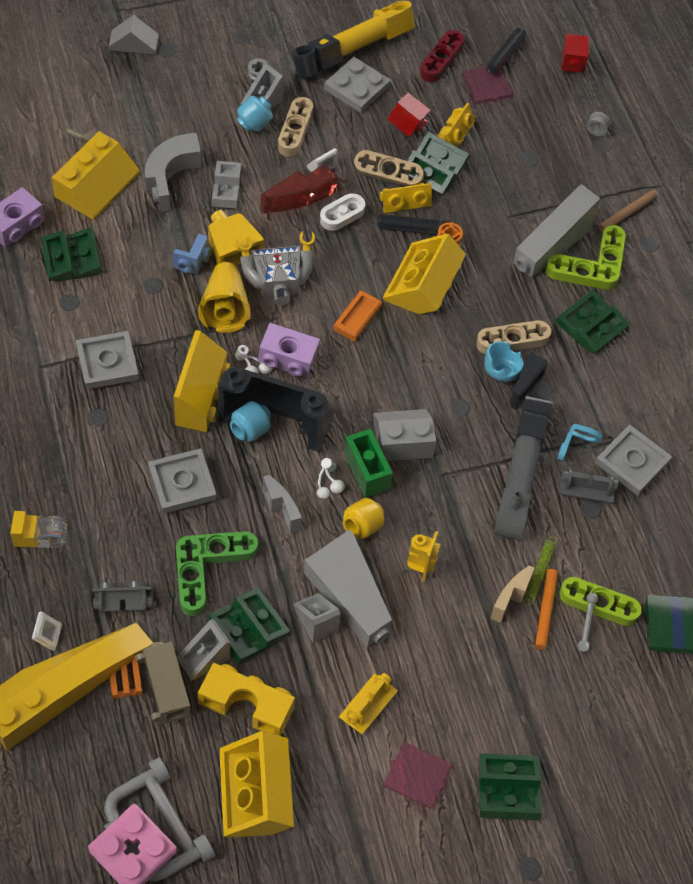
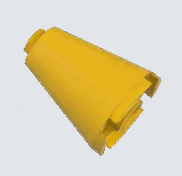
(224, 300)

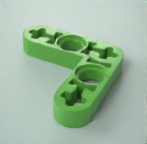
(201, 555)

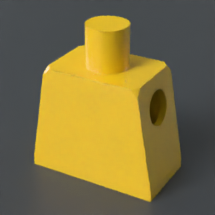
(225, 232)

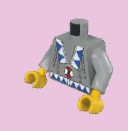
(277, 270)

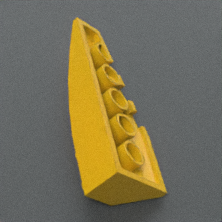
(56, 683)

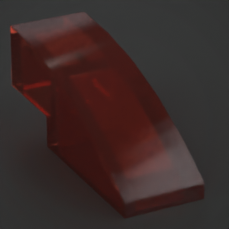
(299, 190)

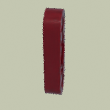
(442, 65)

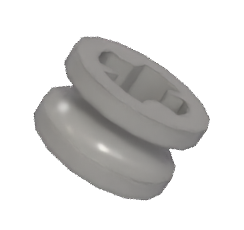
(253, 66)
(600, 118)

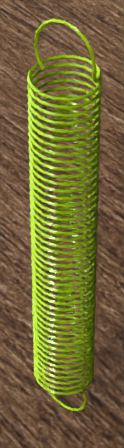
(543, 570)

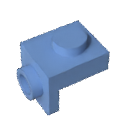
(193, 261)

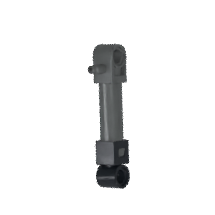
(523, 467)

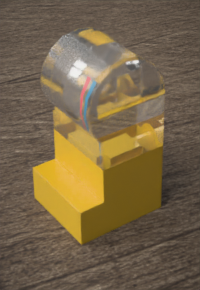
(38, 530)

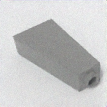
(558, 231)
(348, 584)

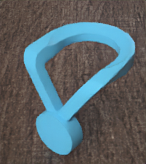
(598, 438)

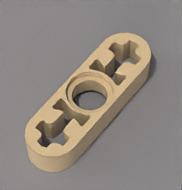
(294, 118)
(370, 169)
(522, 329)

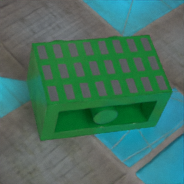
(368, 463)

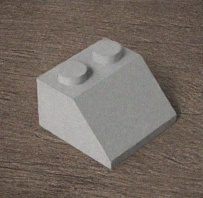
(405, 434)

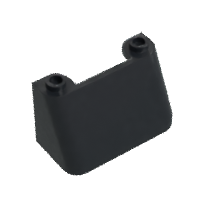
(281, 398)

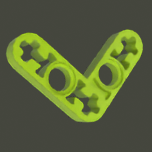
(602, 267)

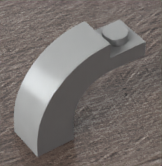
(167, 159)

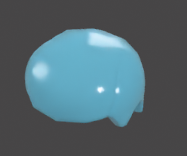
(502, 362)

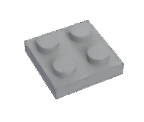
(357, 84)
(107, 360)
(633, 460)
(182, 480)

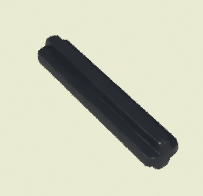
(506, 51)
(409, 224)

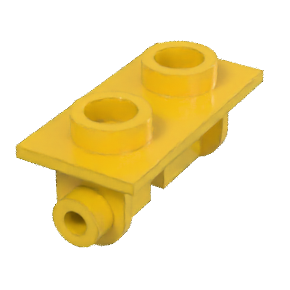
(457, 125)
(406, 197)
(423, 554)
(368, 703)

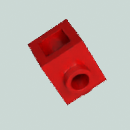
(575, 53)
(409, 115)

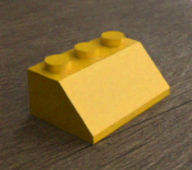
(94, 176)
(425, 274)
(199, 383)
(256, 786)

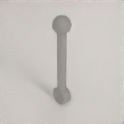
(583, 645)

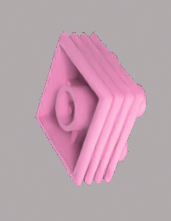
(132, 828)

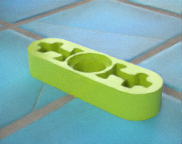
(611, 596)

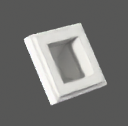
(47, 631)

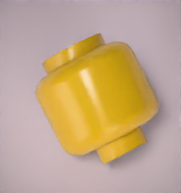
(363, 518)

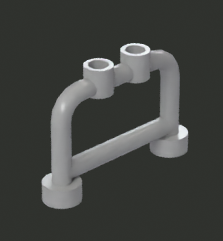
(152, 779)

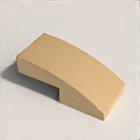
(514, 590)

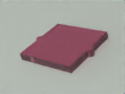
(486, 86)
(417, 775)

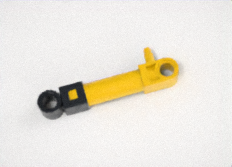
(329, 50)

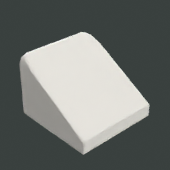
(328, 159)

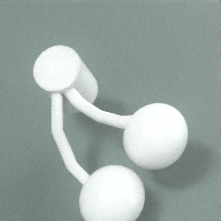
(241, 354)
(336, 486)

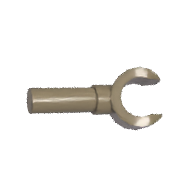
(84, 138)

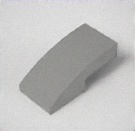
(226, 184)
(278, 500)

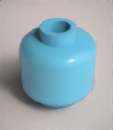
(255, 113)
(250, 421)

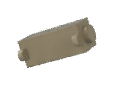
(165, 682)

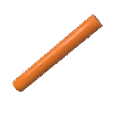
(546, 609)

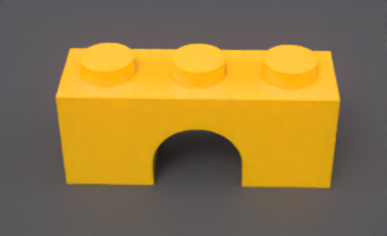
(225, 686)

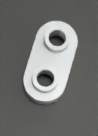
(338, 214)

